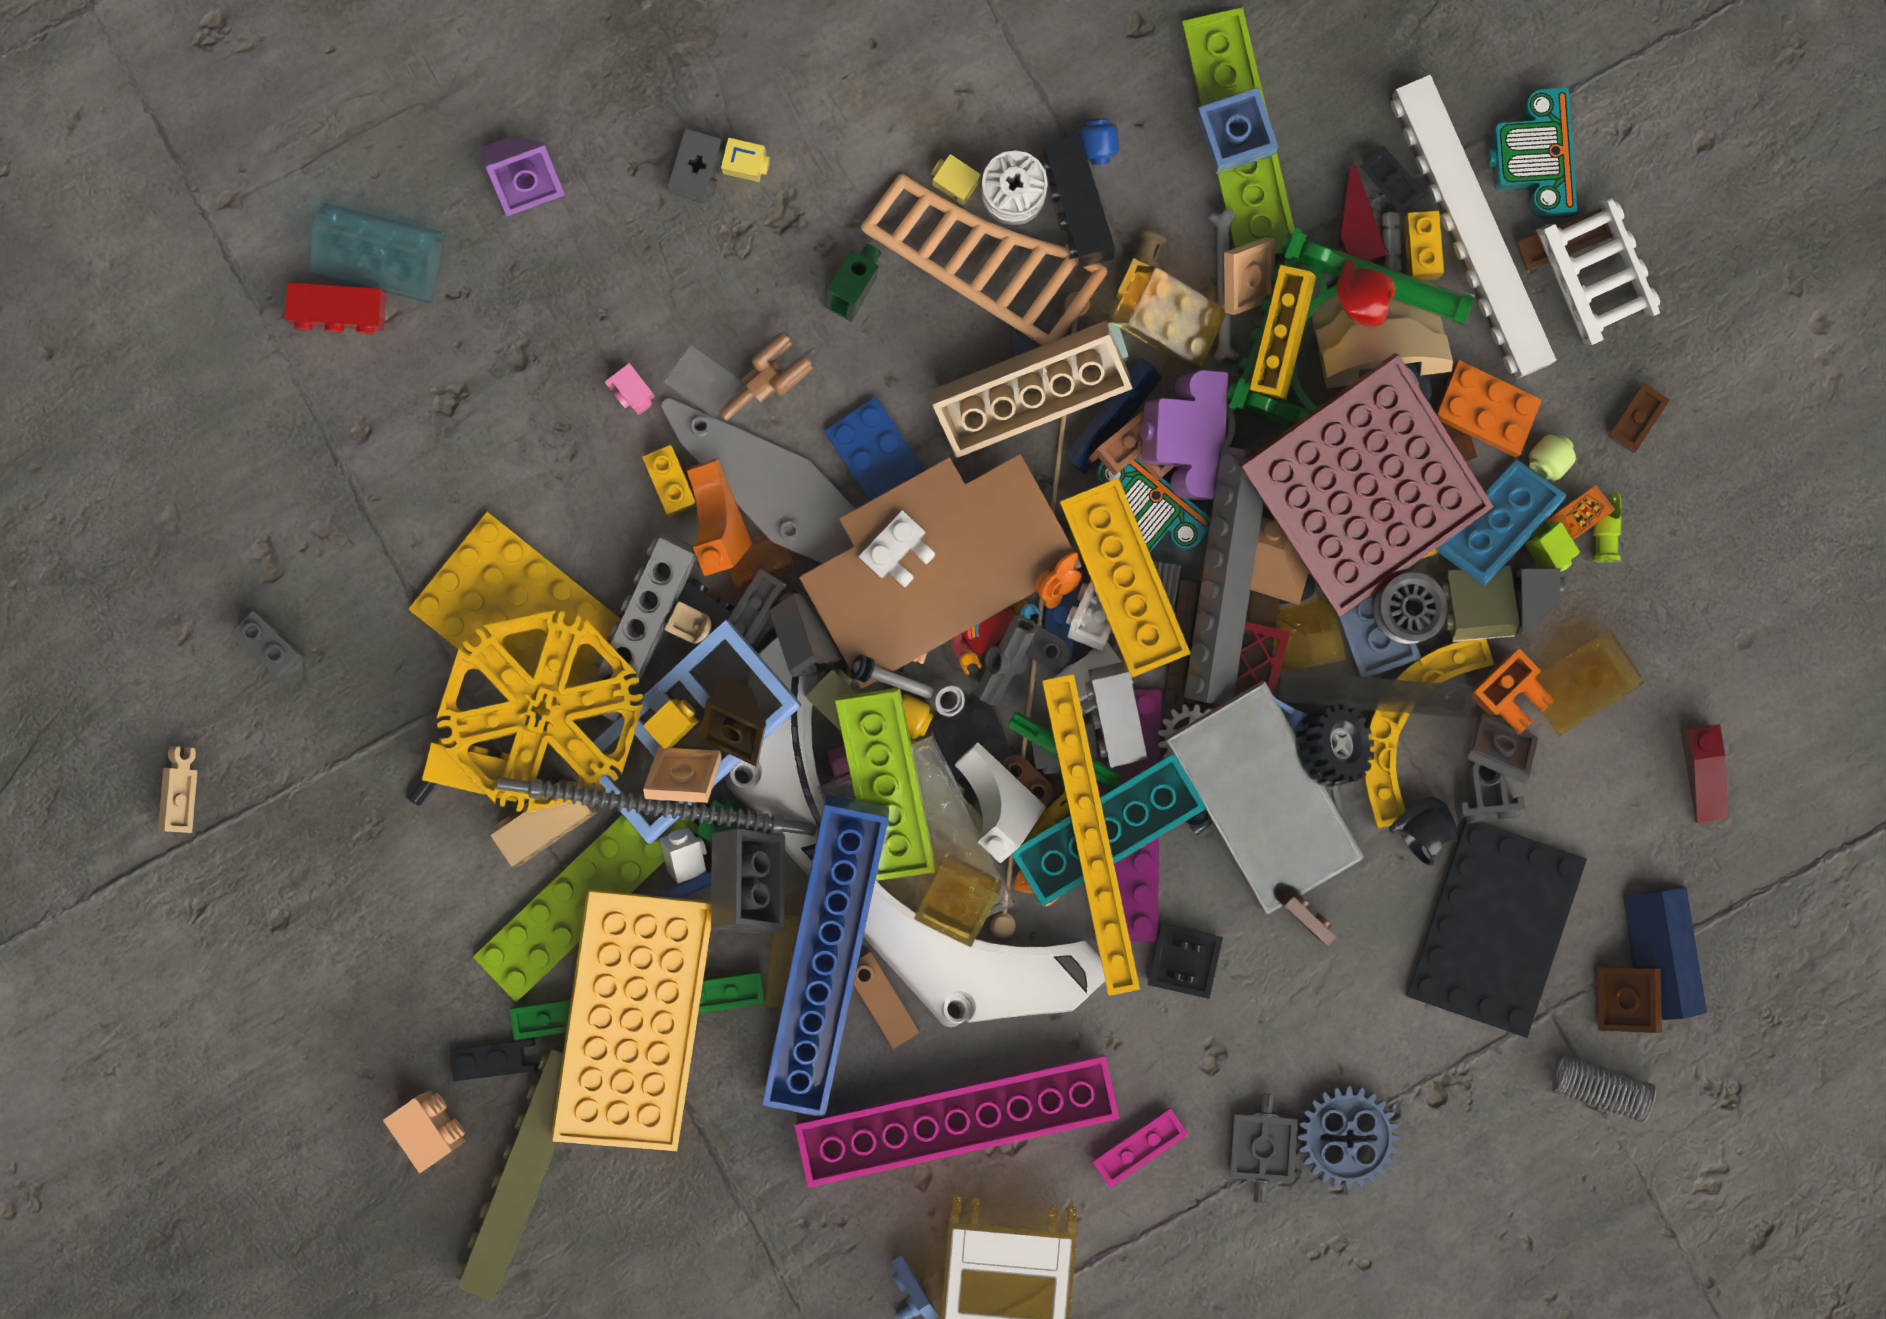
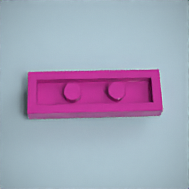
(1140, 1147)

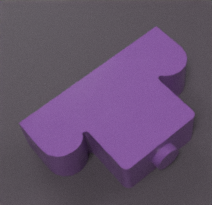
(1189, 433)

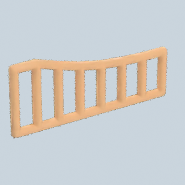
(981, 227)

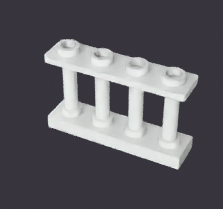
(1567, 268)

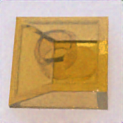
(1312, 638)

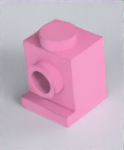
(631, 389)

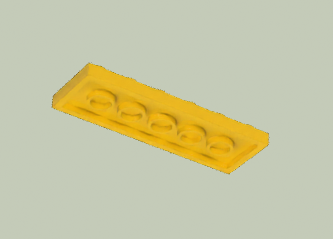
(1124, 577)

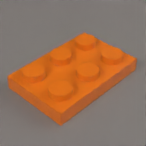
(1487, 408)

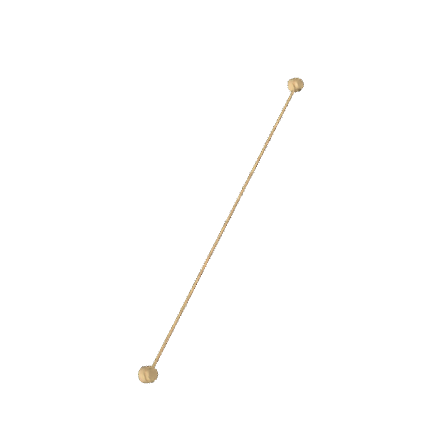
(1002, 923)

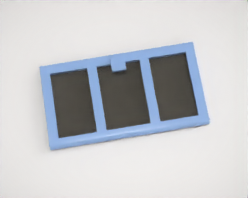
(694, 680)

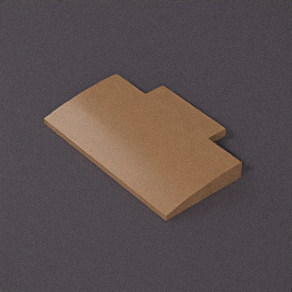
(988, 552)

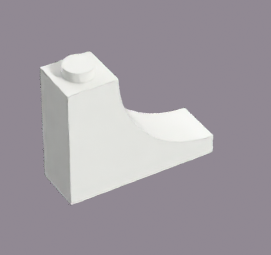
(1005, 803)

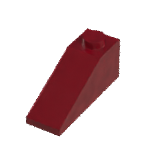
(1357, 228)
(1706, 772)

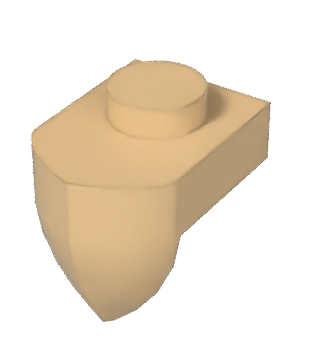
(688, 623)

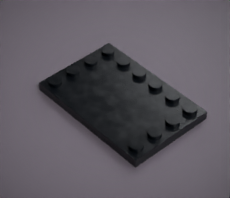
(1496, 927)

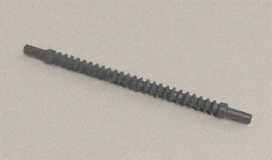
(536, 788)

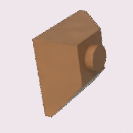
(1277, 565)

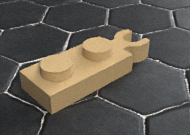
(178, 792)

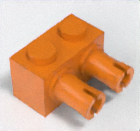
(1499, 687)

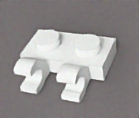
(892, 545)

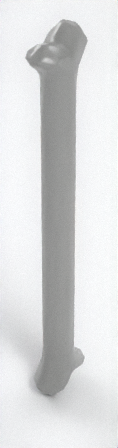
(1222, 224)

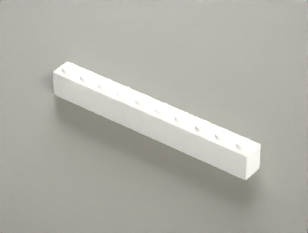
(1473, 227)

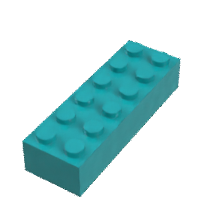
(1133, 818)

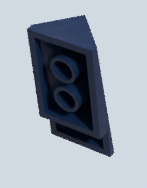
(1665, 939)

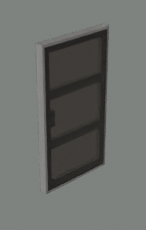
(1261, 798)

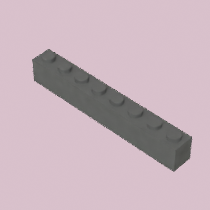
(1225, 583)

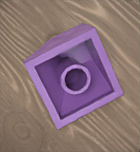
(521, 173)

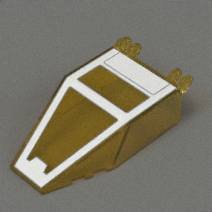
(1007, 1268)

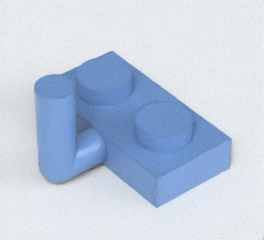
(919, 1300)

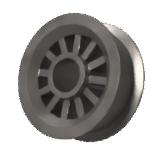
(1392, 628)

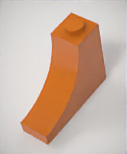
(721, 529)

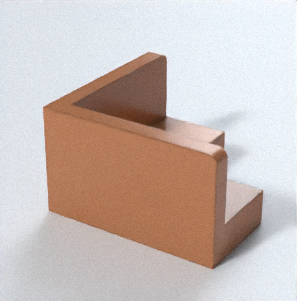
(1124, 448)

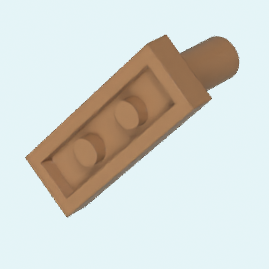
(883, 1001)

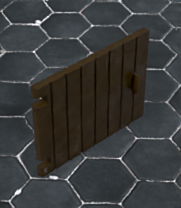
(1260, 610)

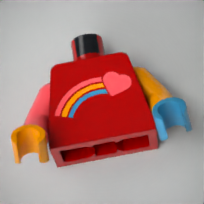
(980, 638)

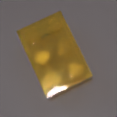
(1169, 315)

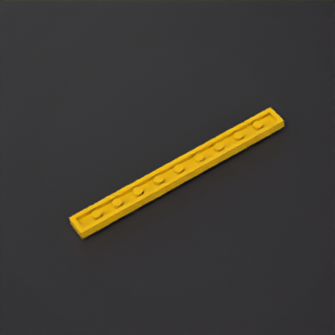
(1091, 835)

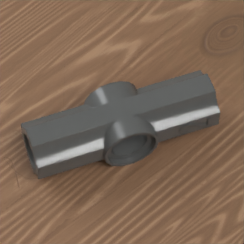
(1006, 660)

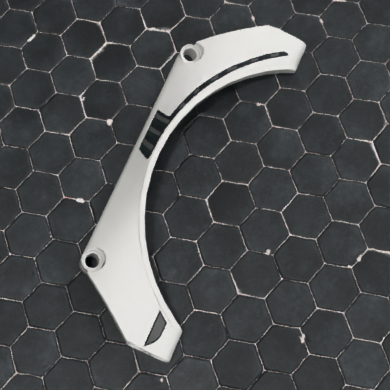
(937, 968)

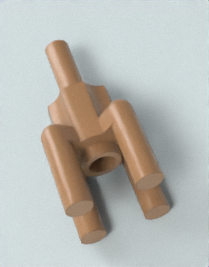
(768, 376)

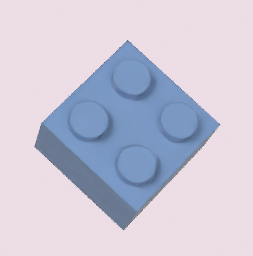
(1236, 130)

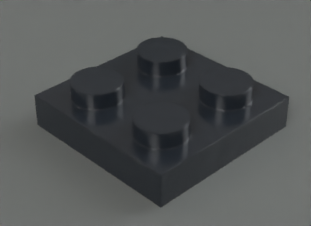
(971, 725)

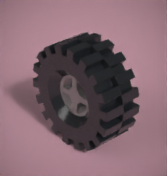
(1334, 745)

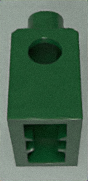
(853, 282)

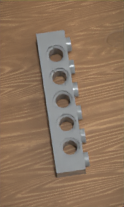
(680, 559)

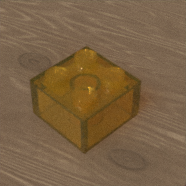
(958, 899)

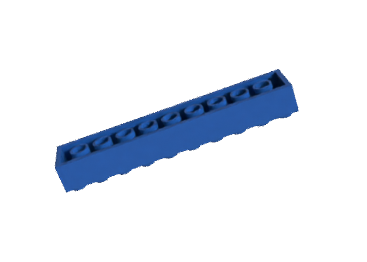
(825, 955)

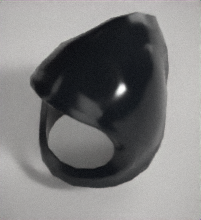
(1426, 825)

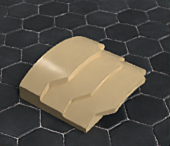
(1352, 347)

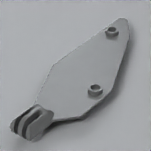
(769, 484)

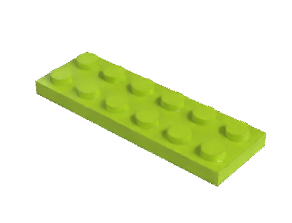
(886, 775)

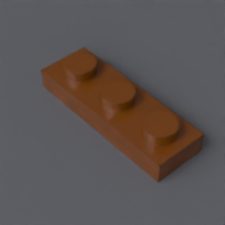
(1534, 255)

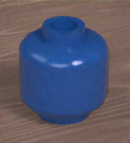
(1099, 140)

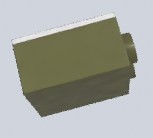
(1478, 610)

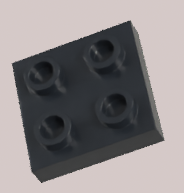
(1185, 961)

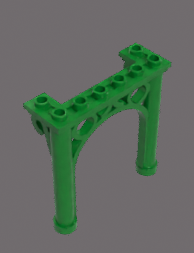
(1331, 261)

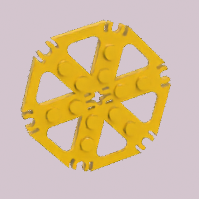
(519, 690)

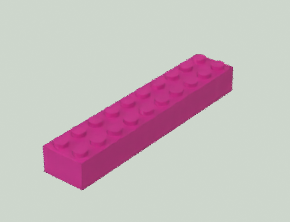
(956, 1120)

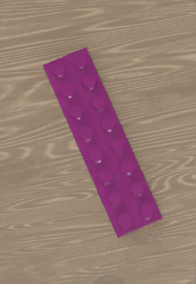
(1139, 871)

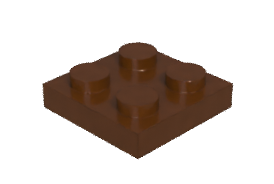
(1629, 999)

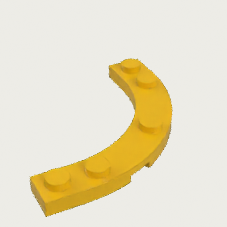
(1435, 667)

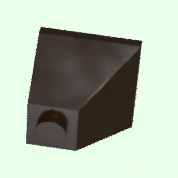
(734, 721)

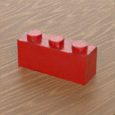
(335, 308)

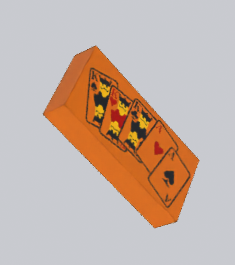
(1583, 512)

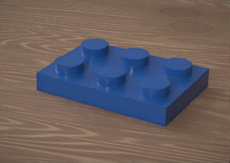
(874, 449)

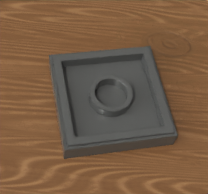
(1501, 748)

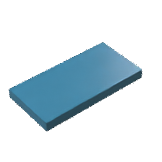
(1520, 505)

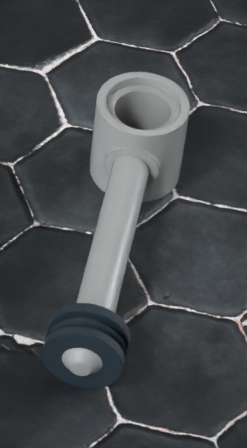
(864, 669)

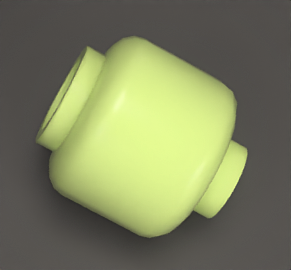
(1552, 457)

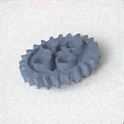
(1349, 1108)

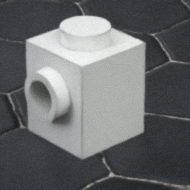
(683, 855)

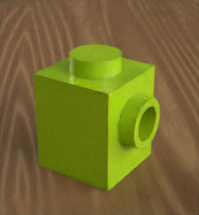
(1552, 547)

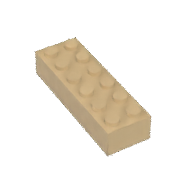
(1031, 389)

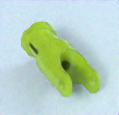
(1607, 534)

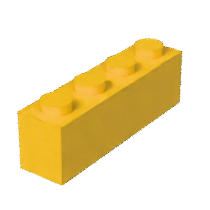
(1283, 332)

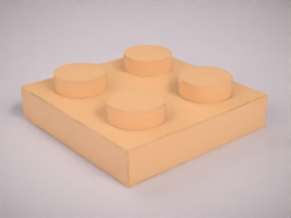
(1248, 275)
(682, 774)

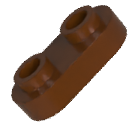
(1029, 776)

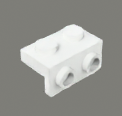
(1089, 620)

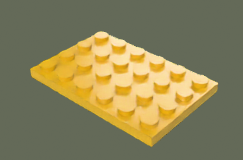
(502, 579)

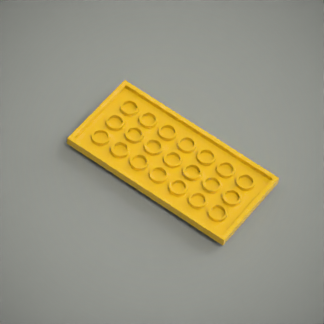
(632, 1020)

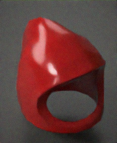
(1364, 294)

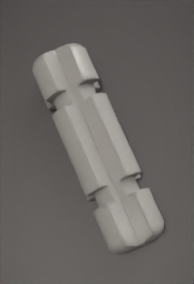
(1391, 240)

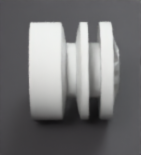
(1018, 205)

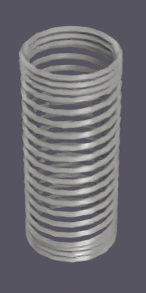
(1644, 1100)

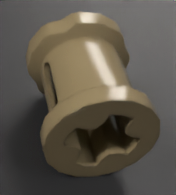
(1149, 248)

